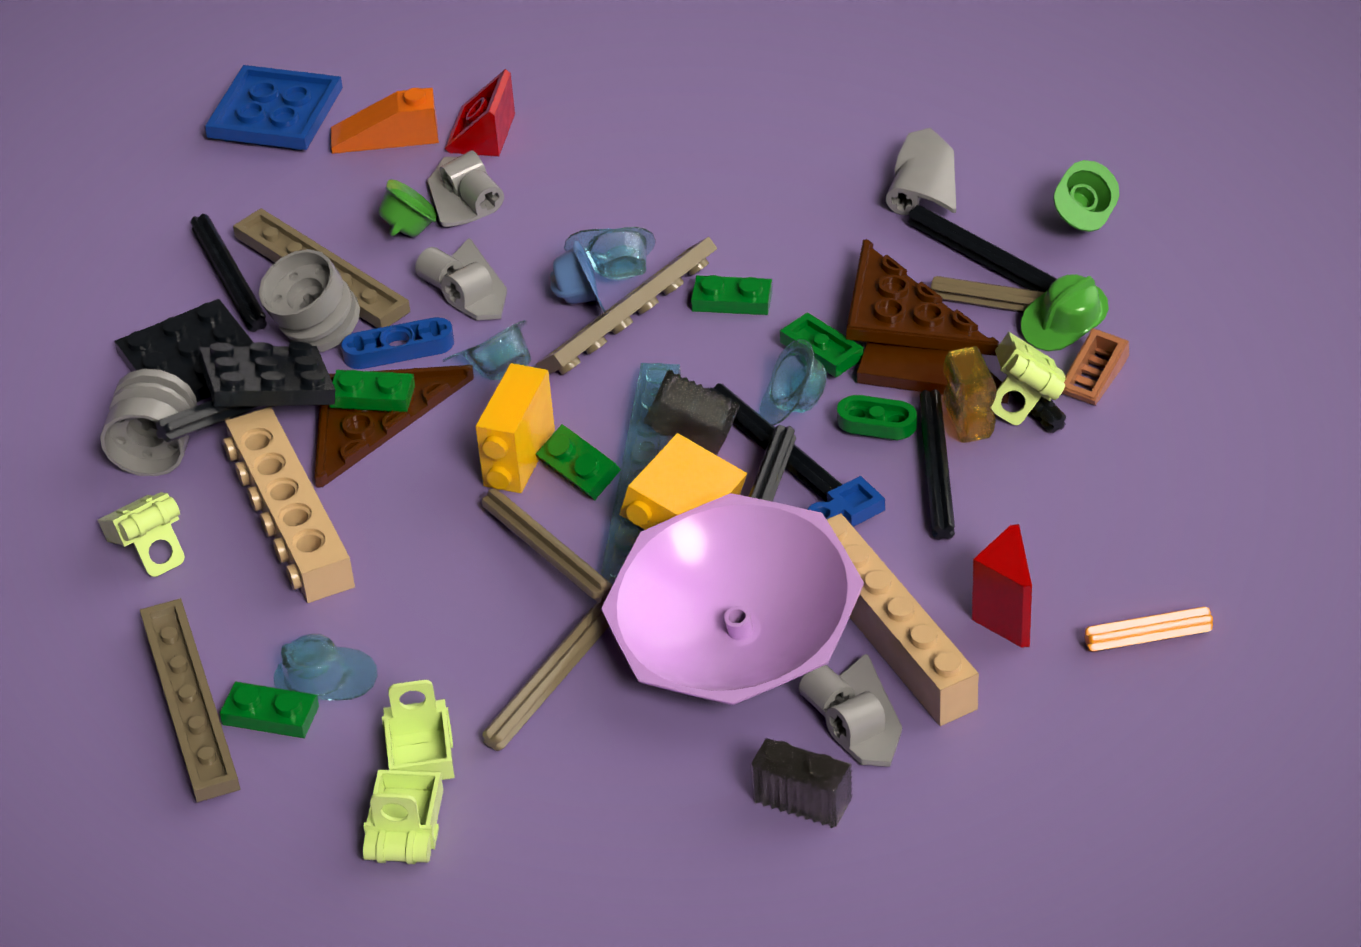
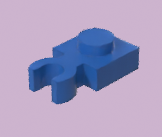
(854, 499)

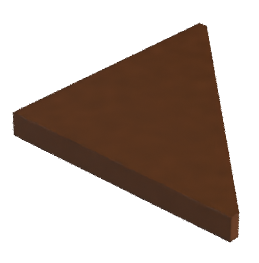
(899, 311)
(906, 368)
(352, 434)

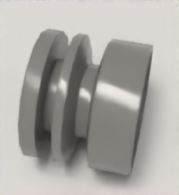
(309, 299)
(131, 426)

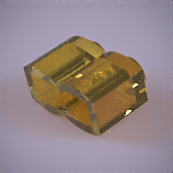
(969, 394)

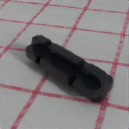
(1045, 411)

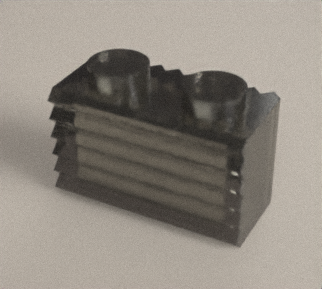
(691, 412)
(801, 782)

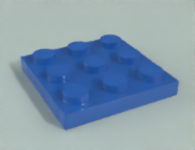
(274, 107)

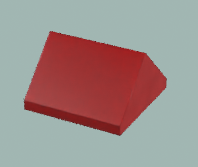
(485, 119)
(1003, 588)

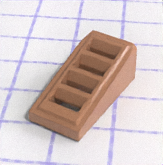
(1096, 343)

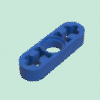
(361, 348)

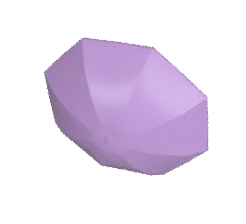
(732, 598)

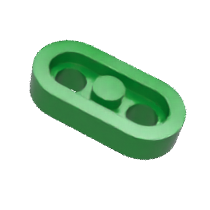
(877, 417)

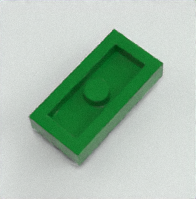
(732, 295)
(828, 344)
(373, 390)
(578, 462)
(269, 709)

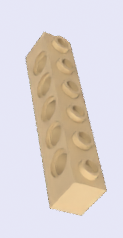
(288, 505)

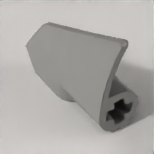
(923, 171)
(463, 190)
(464, 280)
(855, 710)

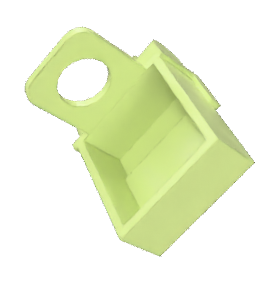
(1028, 373)
(144, 523)
(418, 733)
(403, 816)

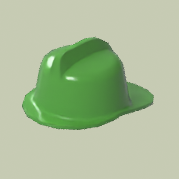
(1086, 195)
(405, 209)
(1064, 313)

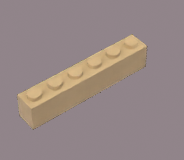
(907, 634)

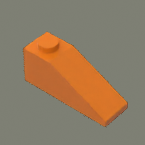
(393, 122)

